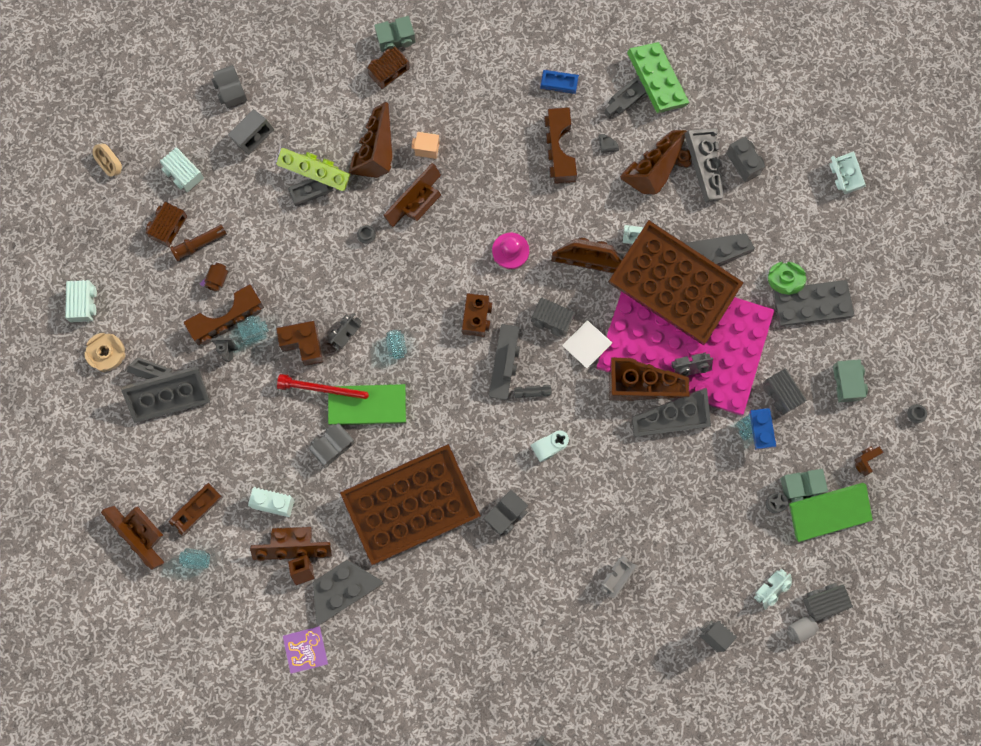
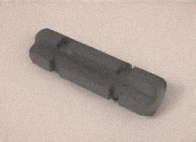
(532, 391)

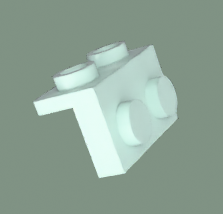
(848, 173)

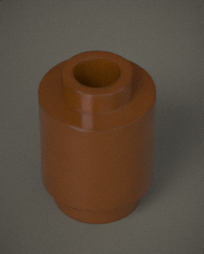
(216, 277)

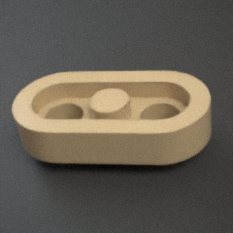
(107, 160)

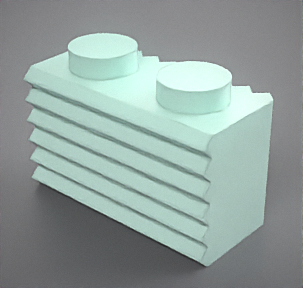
(181, 169)
(80, 301)
(271, 502)

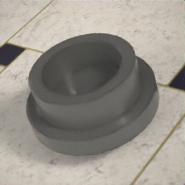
(366, 234)
(917, 413)

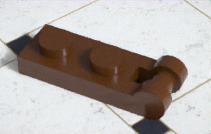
(195, 509)

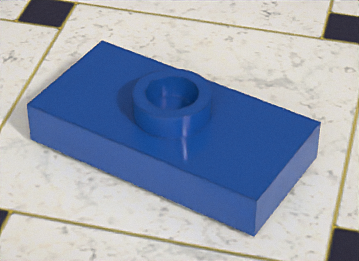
(559, 81)

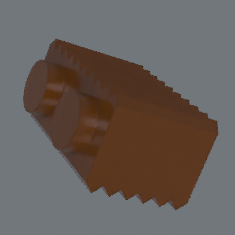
(388, 67)
(166, 224)

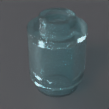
(396, 344)
(194, 559)

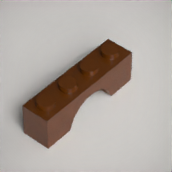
(563, 166)
(204, 328)

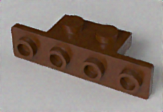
(416, 198)
(137, 532)
(291, 544)

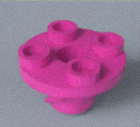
(510, 250)

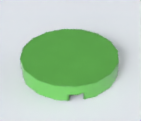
(787, 278)

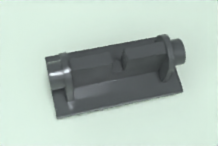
(338, 336)
(225, 347)
(700, 364)

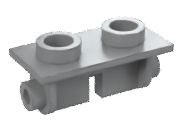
(615, 582)

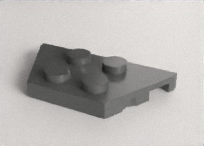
(341, 589)

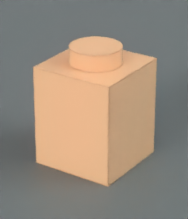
(426, 145)

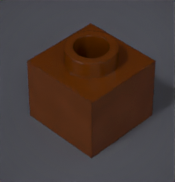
(301, 570)

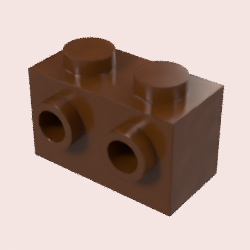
(475, 315)

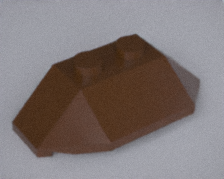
(588, 255)

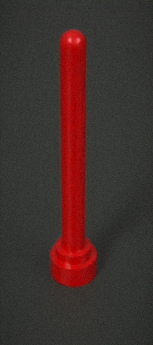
(285, 382)

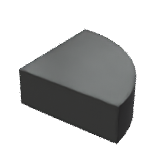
(607, 144)

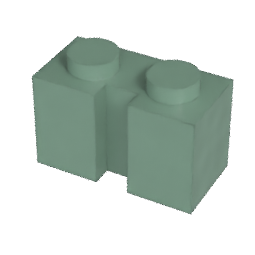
(395, 34)
(850, 380)
(804, 484)

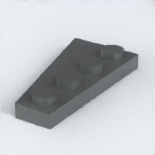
(703, 152)

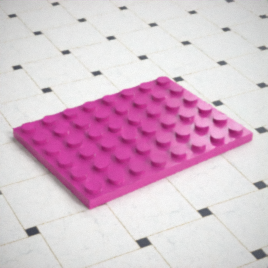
(733, 345)

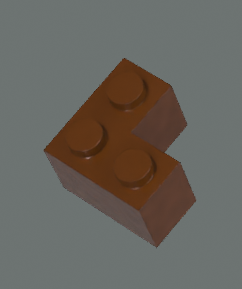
(302, 337)

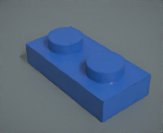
(762, 428)

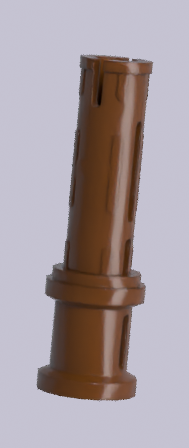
(190, 246)

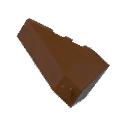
(376, 149)
(654, 170)
(638, 381)

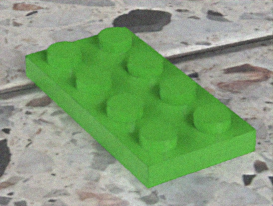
(657, 77)

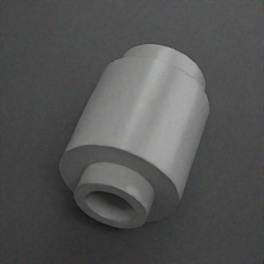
(802, 629)

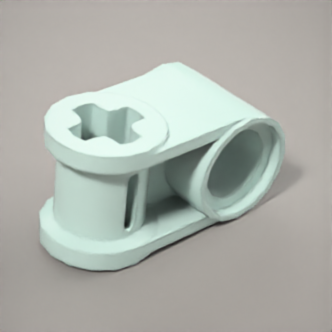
(547, 447)

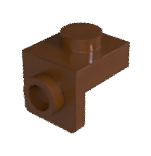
(861, 462)

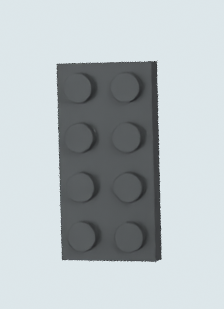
(814, 304)
(165, 394)

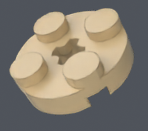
(94, 349)

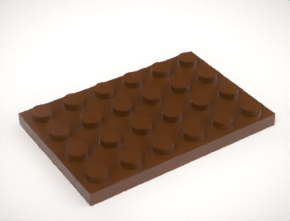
(675, 282)
(410, 504)

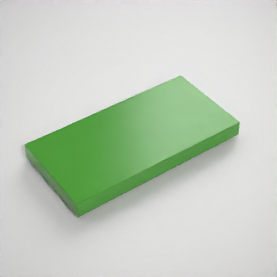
(383, 406)
(831, 512)

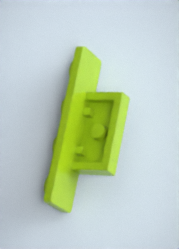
(313, 168)

